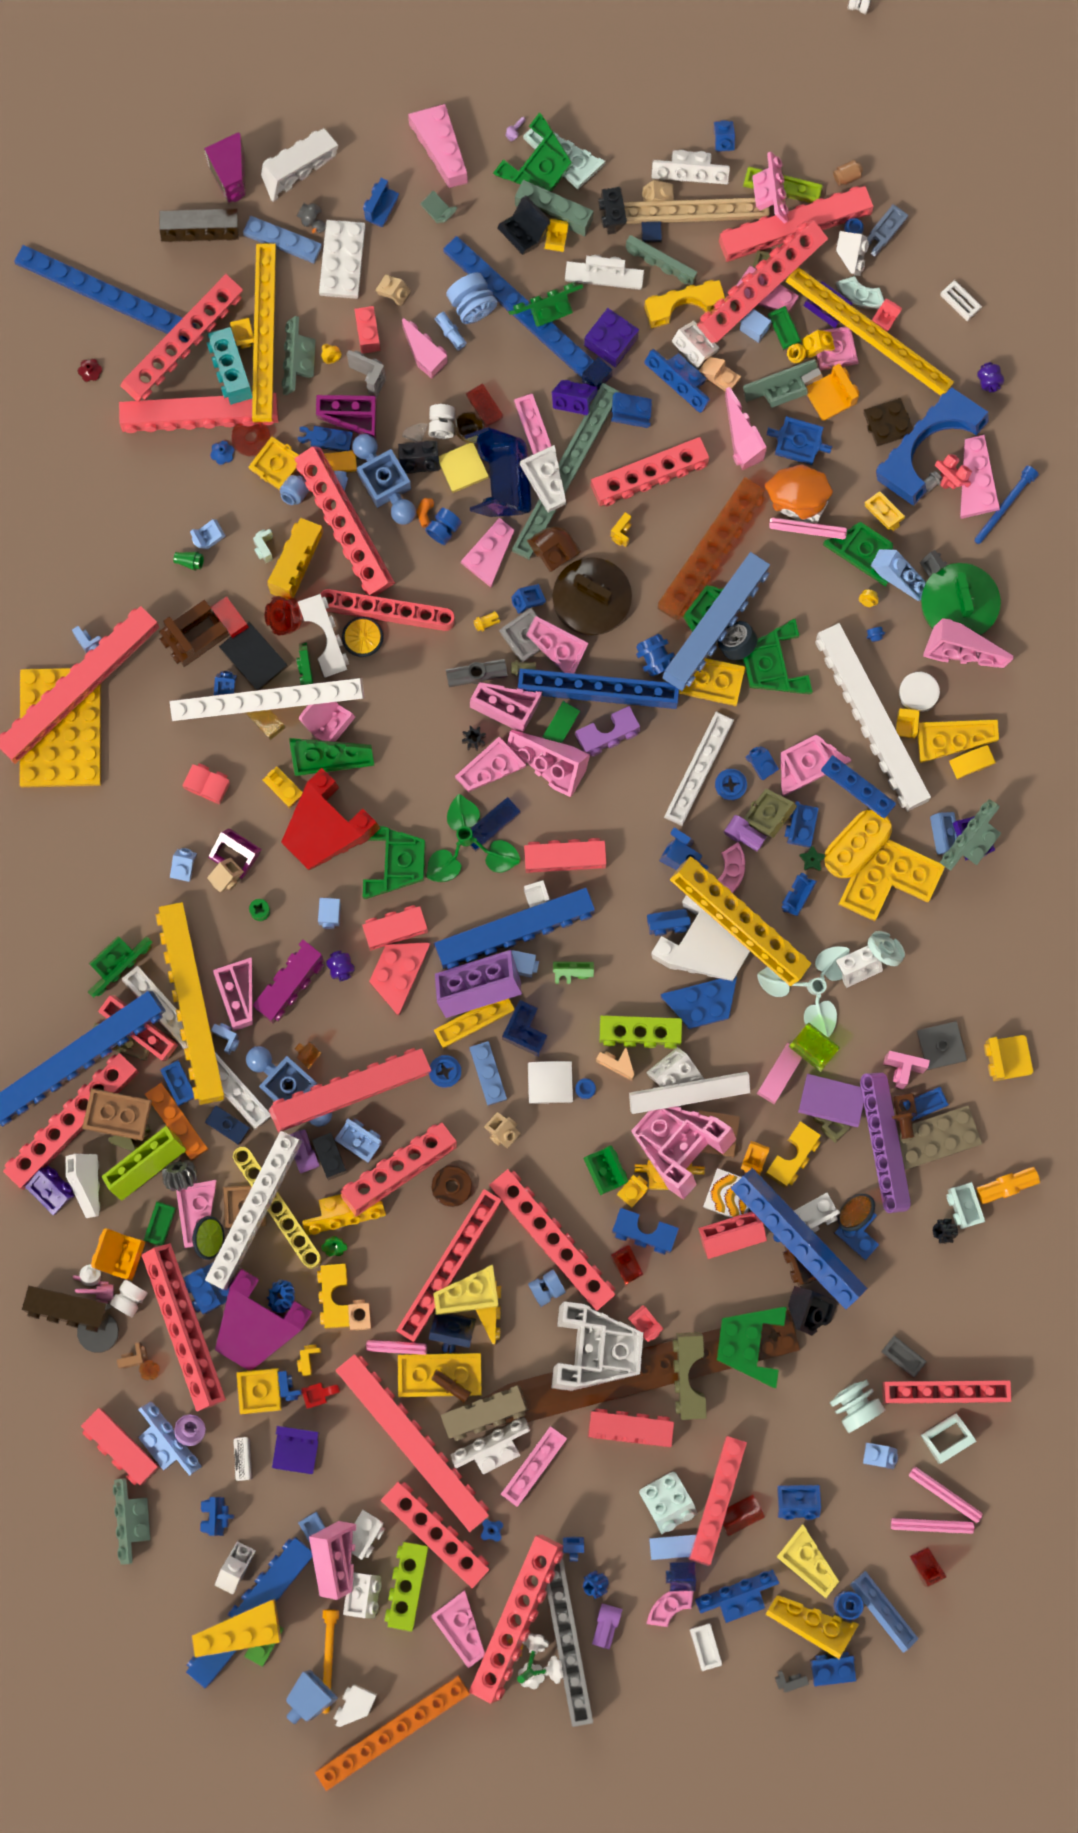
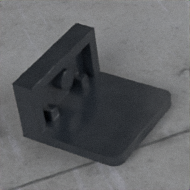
(525, 227)

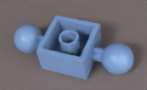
(386, 490)
(260, 1060)

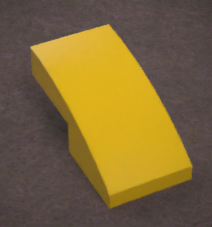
(972, 761)

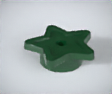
(806, 857)

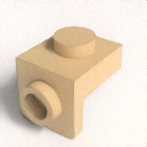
(658, 191)
(394, 289)

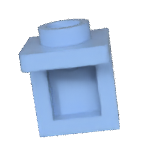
(207, 535)
(182, 864)
(225, 1032)
(880, 1456)

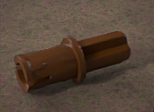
(451, 1386)

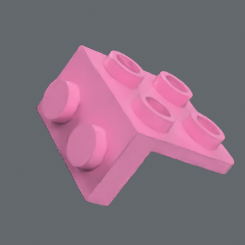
(326, 720)

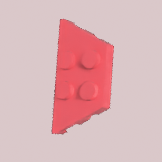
(397, 972)

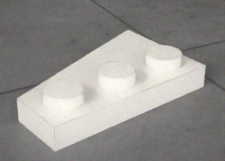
(544, 476)

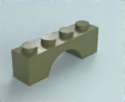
(689, 1349)

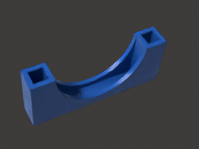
(951, 412)

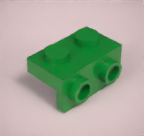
(606, 1170)

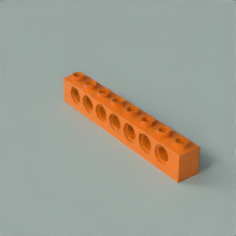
(392, 1733)

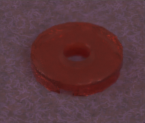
(246, 447)

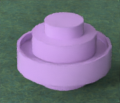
(189, 1430)

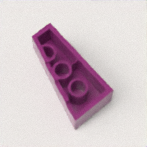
(289, 982)

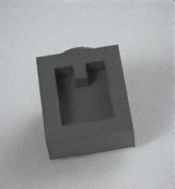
(795, 1681)

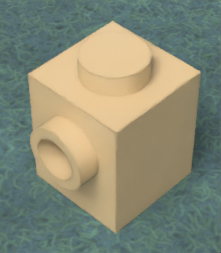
(225, 875)

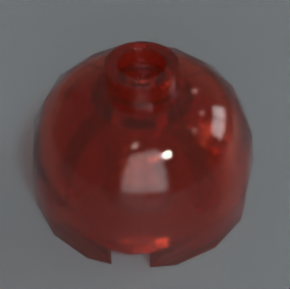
(283, 615)

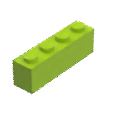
(143, 1163)

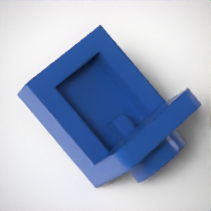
(724, 135)
(762, 762)

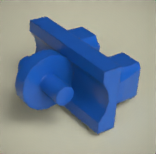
(217, 1516)

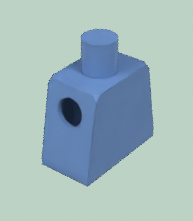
(309, 1698)

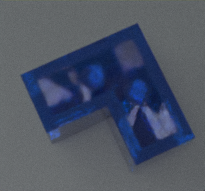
(520, 1032)

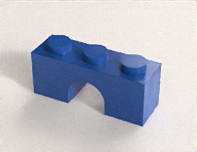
(661, 1239)

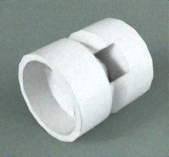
(441, 421)
(128, 1298)

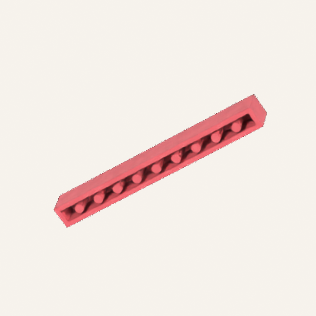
(77, 684)
(412, 1442)

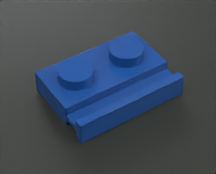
(631, 410)

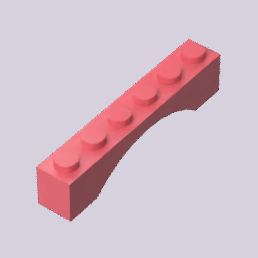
(717, 1501)

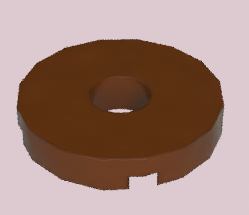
(455, 1198)

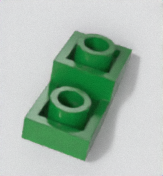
(561, 722)

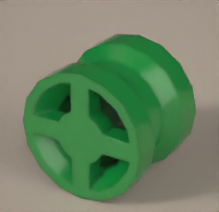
(262, 912)

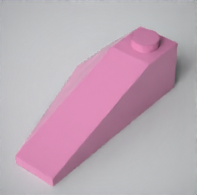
(746, 440)
(558, 763)

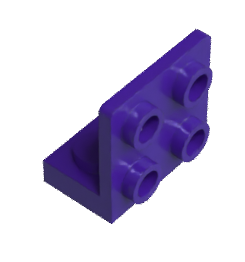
(295, 1450)

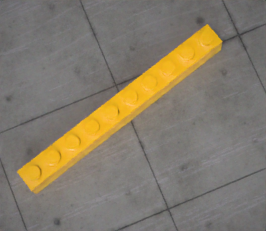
(190, 1003)

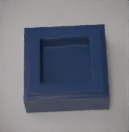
(651, 232)

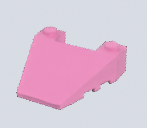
(675, 1139)

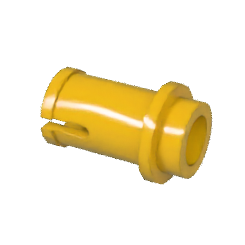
(486, 621)

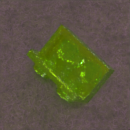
(814, 1047)

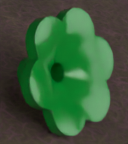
(334, 1246)

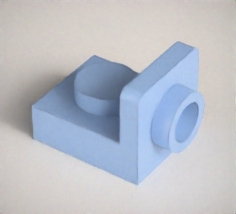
(84, 639)

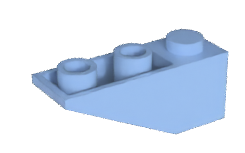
(899, 572)

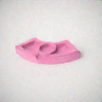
(733, 867)
(668, 1605)

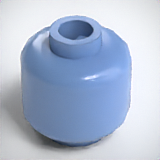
(294, 490)

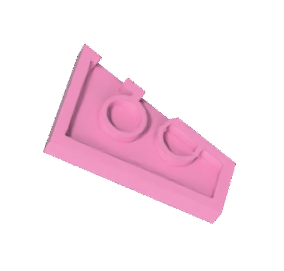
(777, 298)
(489, 551)
(559, 646)
(490, 766)
(194, 1205)
(460, 1629)

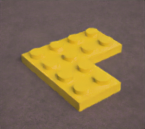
(890, 867)

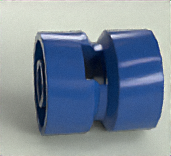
(443, 526)
(848, 1605)

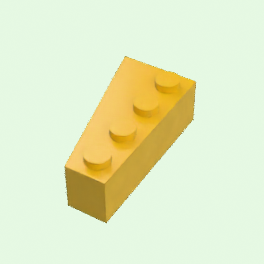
(295, 558)
(243, 1631)

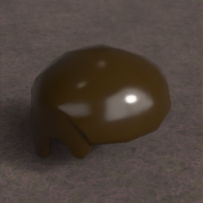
(466, 424)

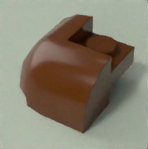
(553, 546)

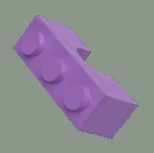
(594, 741)

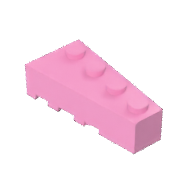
(438, 138)

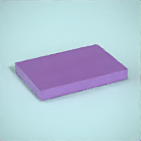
(831, 1100)

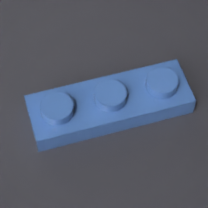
(488, 1073)

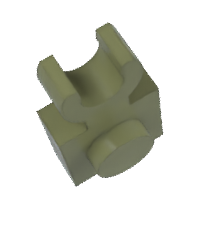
(832, 1129)

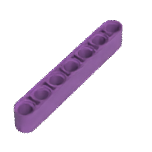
(885, 1142)

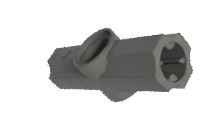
(463, 676)

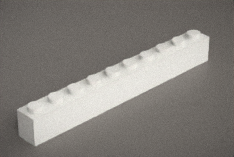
(873, 717)

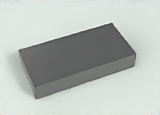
(903, 1356)

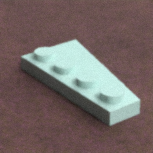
(583, 162)

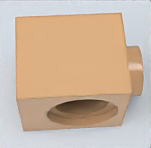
(364, 1324)

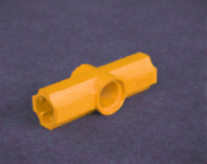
(1008, 1185)

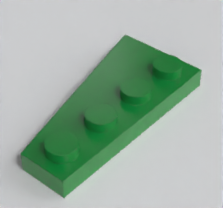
(312, 755)

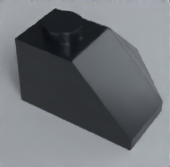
(810, 1310)

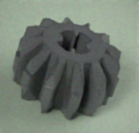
(179, 1175)

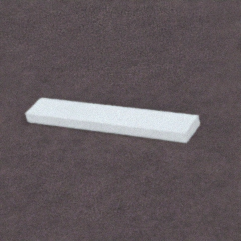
(698, 768)
(689, 1092)

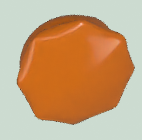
(799, 490)

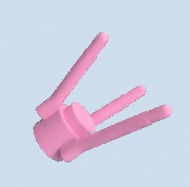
(103, 1291)

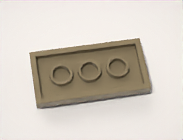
(939, 1138)

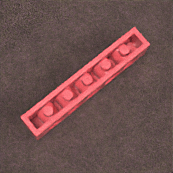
(637, 470)
(394, 1179)
(946, 1392)
(393, 1500)

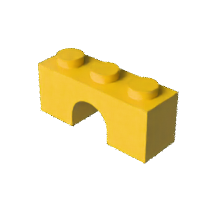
(784, 1170)
(331, 1278)

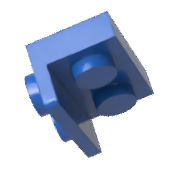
(802, 825)
(799, 1502)
(833, 1670)

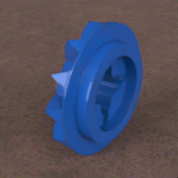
(736, 777)
(448, 1062)
(287, 1291)

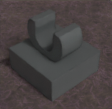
(932, 563)

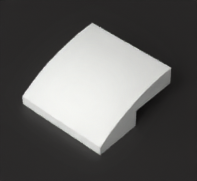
(550, 1082)

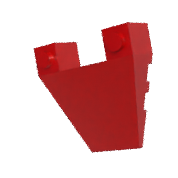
(319, 830)

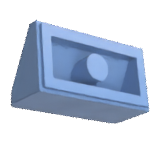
(943, 831)

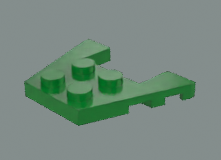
(545, 165)
(766, 663)
(402, 862)
(741, 1343)

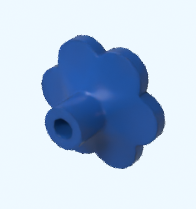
(222, 456)

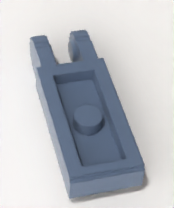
(887, 227)

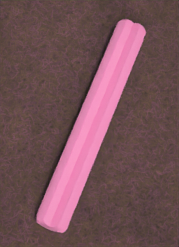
(808, 528)
(945, 1494)
(932, 1525)

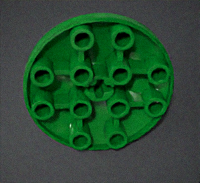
(963, 595)

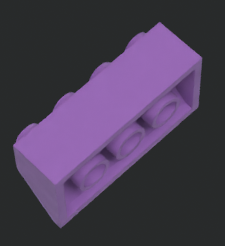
(477, 984)

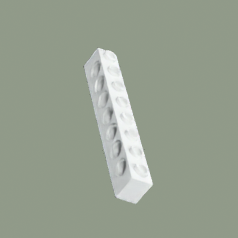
(253, 1210)

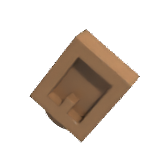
(129, 1360)

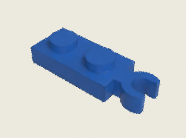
(327, 438)

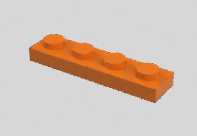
(176, 1121)

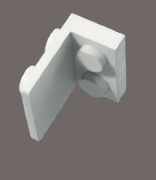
(674, 1069)

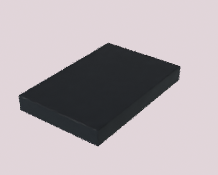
(253, 657)

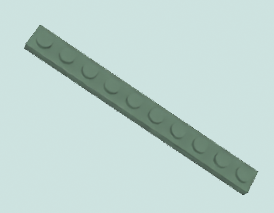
(569, 465)

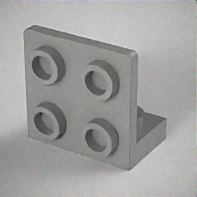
(372, 368)

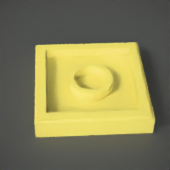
(462, 467)

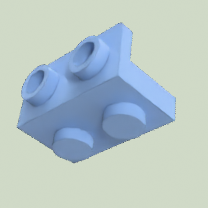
(358, 1140)

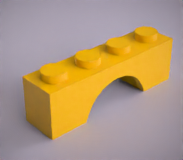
(661, 307)

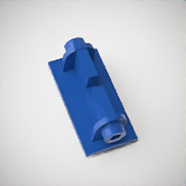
(795, 900)

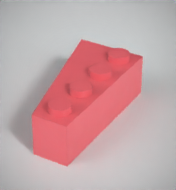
(631, 1429)

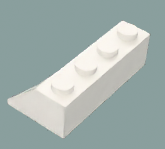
(297, 162)

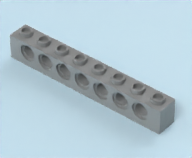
(568, 1647)

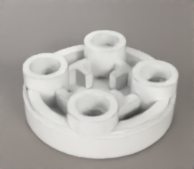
(919, 691)

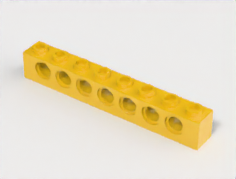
(729, 918)

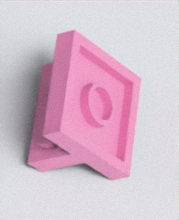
(904, 1064)

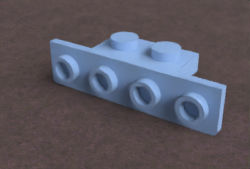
(162, 1443)

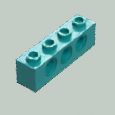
(230, 366)

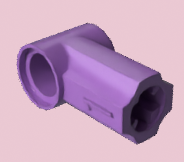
(739, 830)
(305, 1157)
(607, 1622)

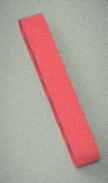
(394, 616)

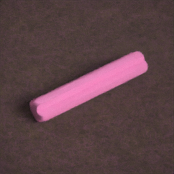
(396, 1347)

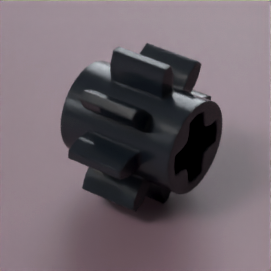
(476, 732)
(945, 1231)

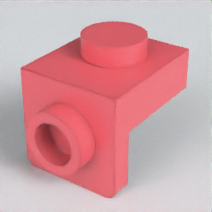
(886, 314)
(646, 1323)

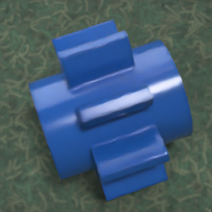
(595, 1584)

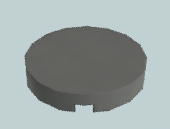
(99, 1341)

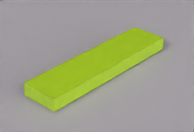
(794, 187)

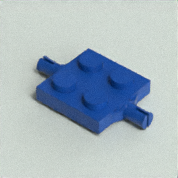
(799, 440)

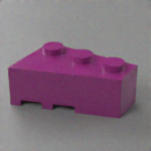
(348, 412)

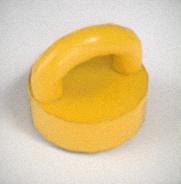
(330, 354)

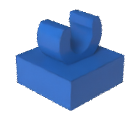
(573, 1546)

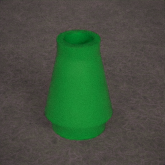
(190, 560)

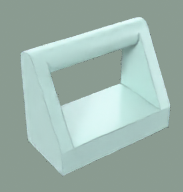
(953, 1449)

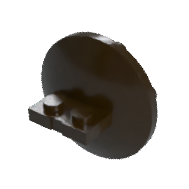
(592, 596)

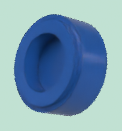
(585, 1088)

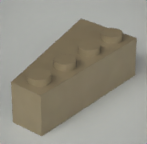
(485, 1412)

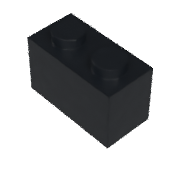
(329, 1156)

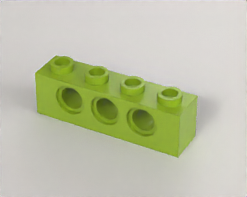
(672, 1026)
(406, 1620)

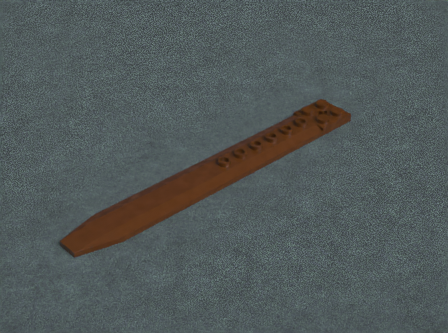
(655, 1372)

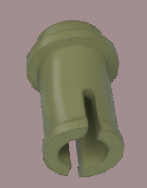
(516, 666)

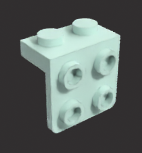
(668, 1502)

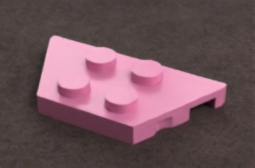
(804, 763)

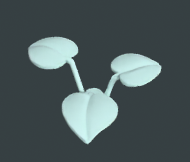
(823, 1014)

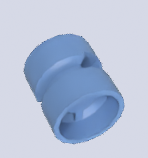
(554, 1286)

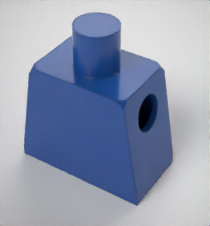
(677, 853)

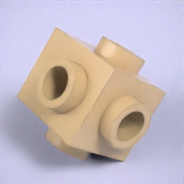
(502, 1130)

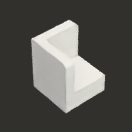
(536, 893)

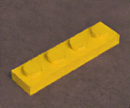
(472, 1022)

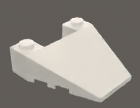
(704, 949)
(603, 1351)

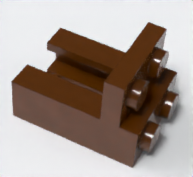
(173, 634)

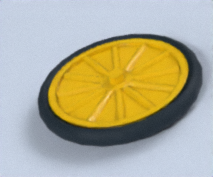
(362, 636)

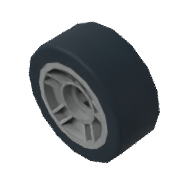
(739, 641)

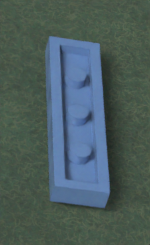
(284, 239)
(884, 1611)

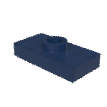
(227, 1125)

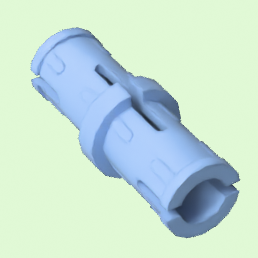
(450, 331)

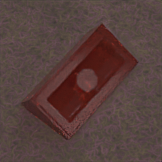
(742, 1515)

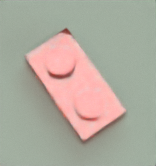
(484, 405)

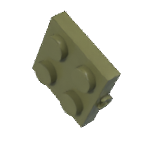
(769, 813)

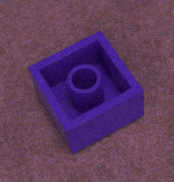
(611, 337)

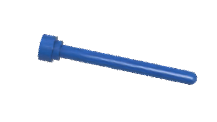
(1028, 474)

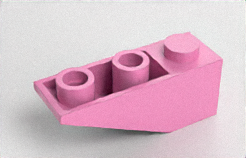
(426, 354)

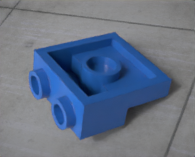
(206, 1295)

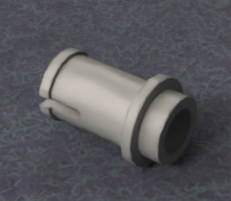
(933, 480)

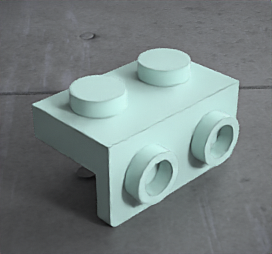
(965, 1206)

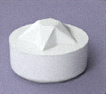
(90, 1276)

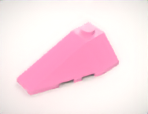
(960, 643)

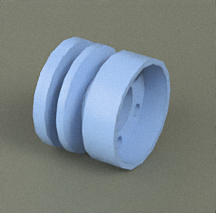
(471, 298)

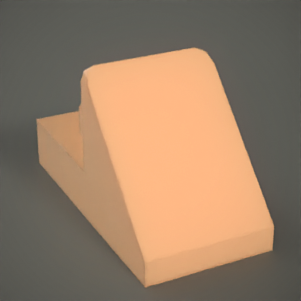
(720, 375)
(621, 1067)

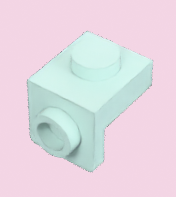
(262, 550)

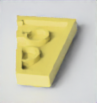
(471, 1293)

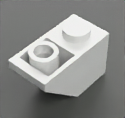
(851, 249)
(234, 1567)
(357, 1705)

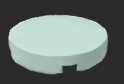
(885, 948)

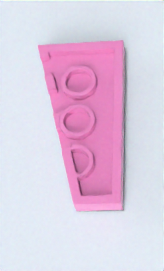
(981, 494)

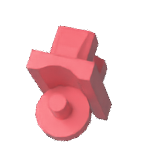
(950, 475)

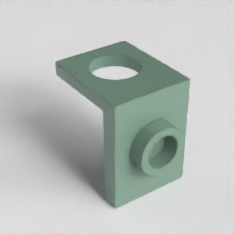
(437, 208)

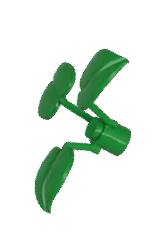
(461, 818)

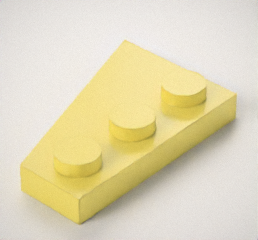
(807, 1562)

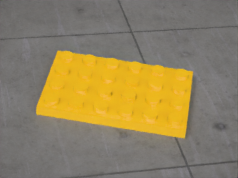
(72, 748)

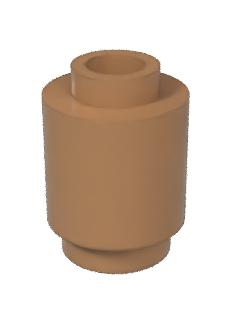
(847, 173)

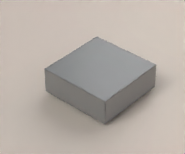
(812, 377)

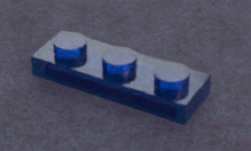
(494, 822)

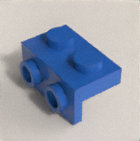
(380, 203)
(668, 921)

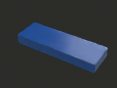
(682, 837)

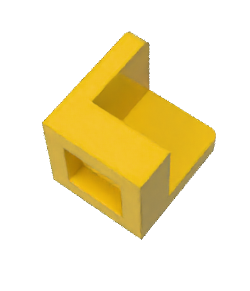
(907, 723)

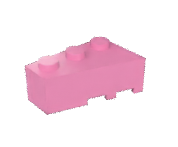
(506, 705)

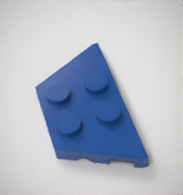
(702, 1002)

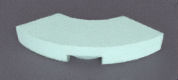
(860, 295)

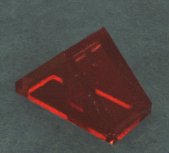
(626, 1264)
(927, 1567)

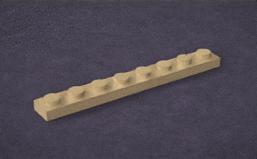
(693, 210)

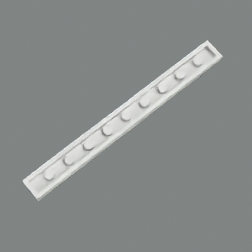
(267, 699)
(232, 1087)

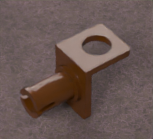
(905, 1117)

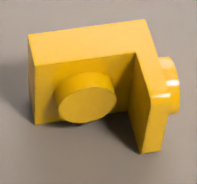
(621, 526)
(633, 1190)

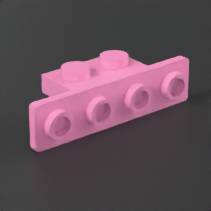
(770, 189)

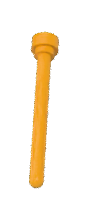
(330, 1618)

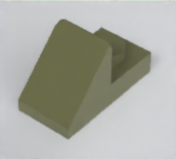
(126, 1143)

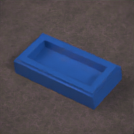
(928, 1103)

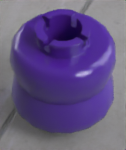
(990, 377)
(340, 966)

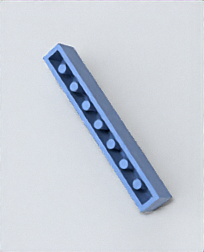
(716, 621)

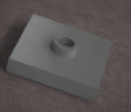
(942, 1045)

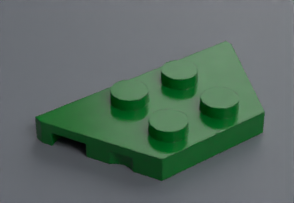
(860, 548)
(701, 606)
(304, 666)

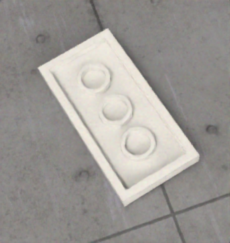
(342, 259)

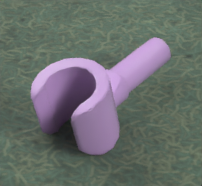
(511, 133)

